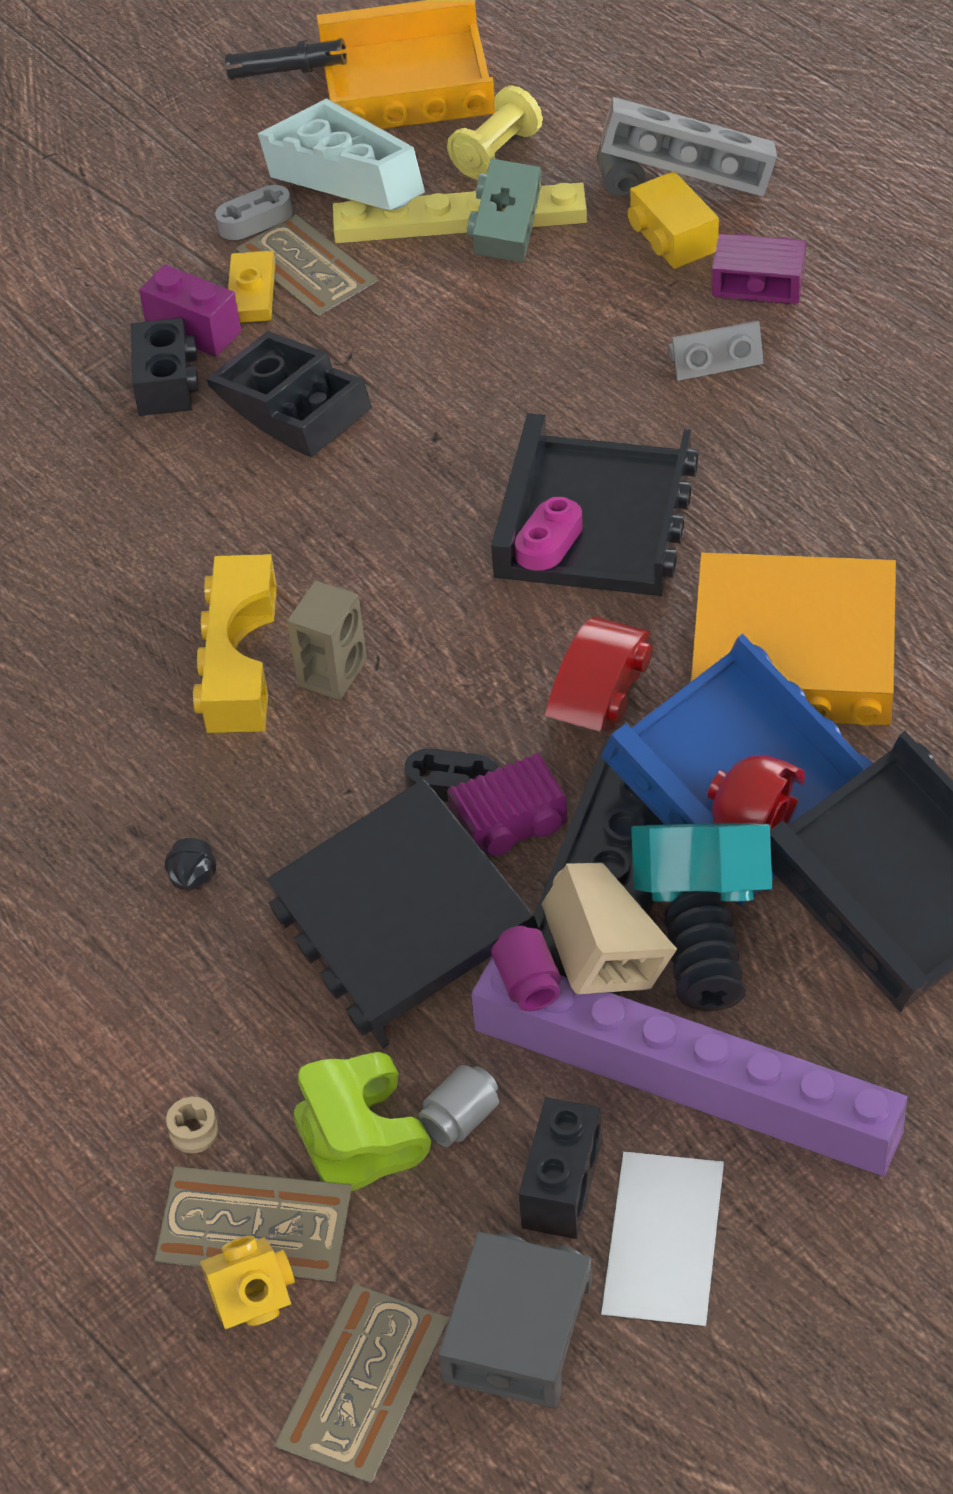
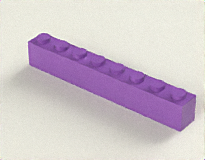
(703, 1070)

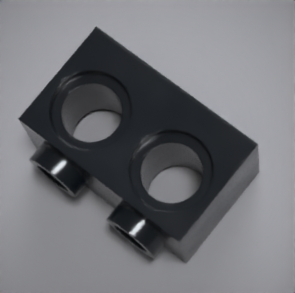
(162, 366)
(560, 1168)

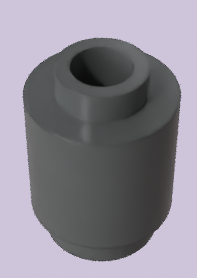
(619, 173)

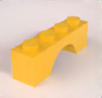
(233, 685)

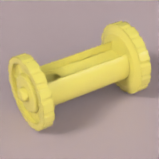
(514, 114)

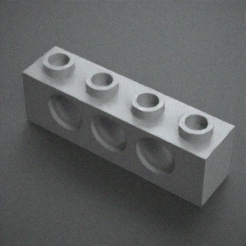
(688, 146)

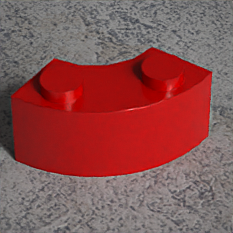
(598, 674)

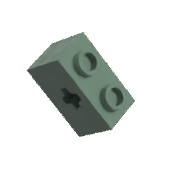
(507, 232)

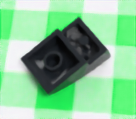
(291, 392)

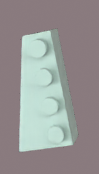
(342, 156)

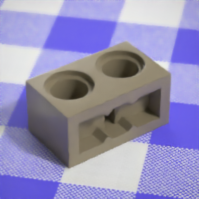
(327, 639)

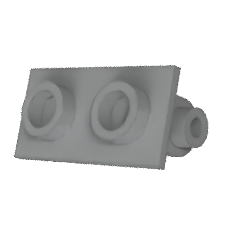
(716, 350)

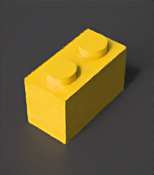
(673, 219)

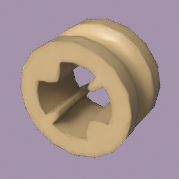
(180, 1135)

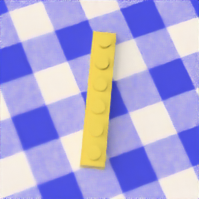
(447, 214)

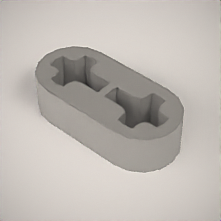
(254, 212)

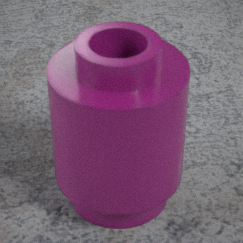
(526, 968)

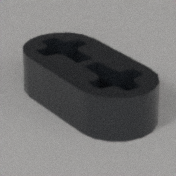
(448, 767)

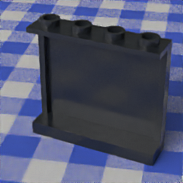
(626, 501)
(880, 869)
(396, 907)

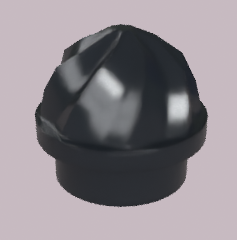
(190, 864)

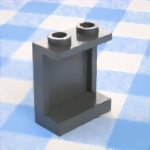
(515, 1318)

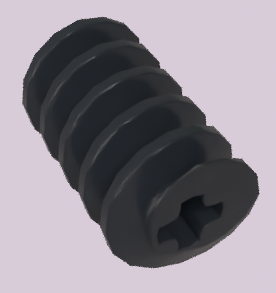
(706, 951)

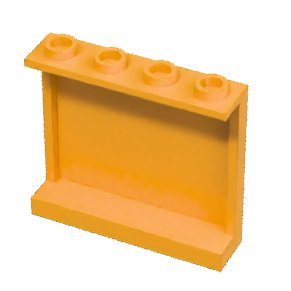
(409, 63)
(817, 620)

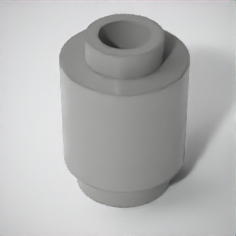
(459, 1104)

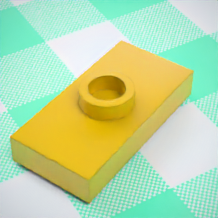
(253, 283)

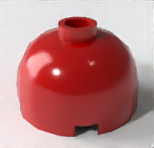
(755, 791)

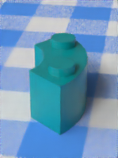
(702, 858)

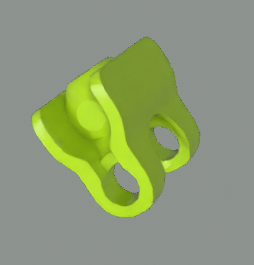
(343, 1134)

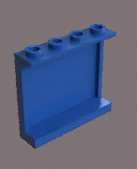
(720, 718)

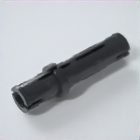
(285, 59)

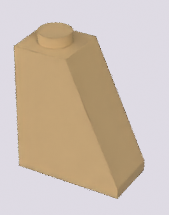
(603, 932)

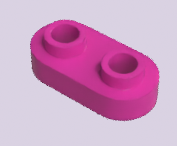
(548, 534)

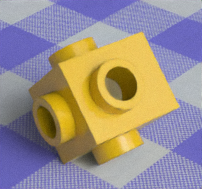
(248, 1281)

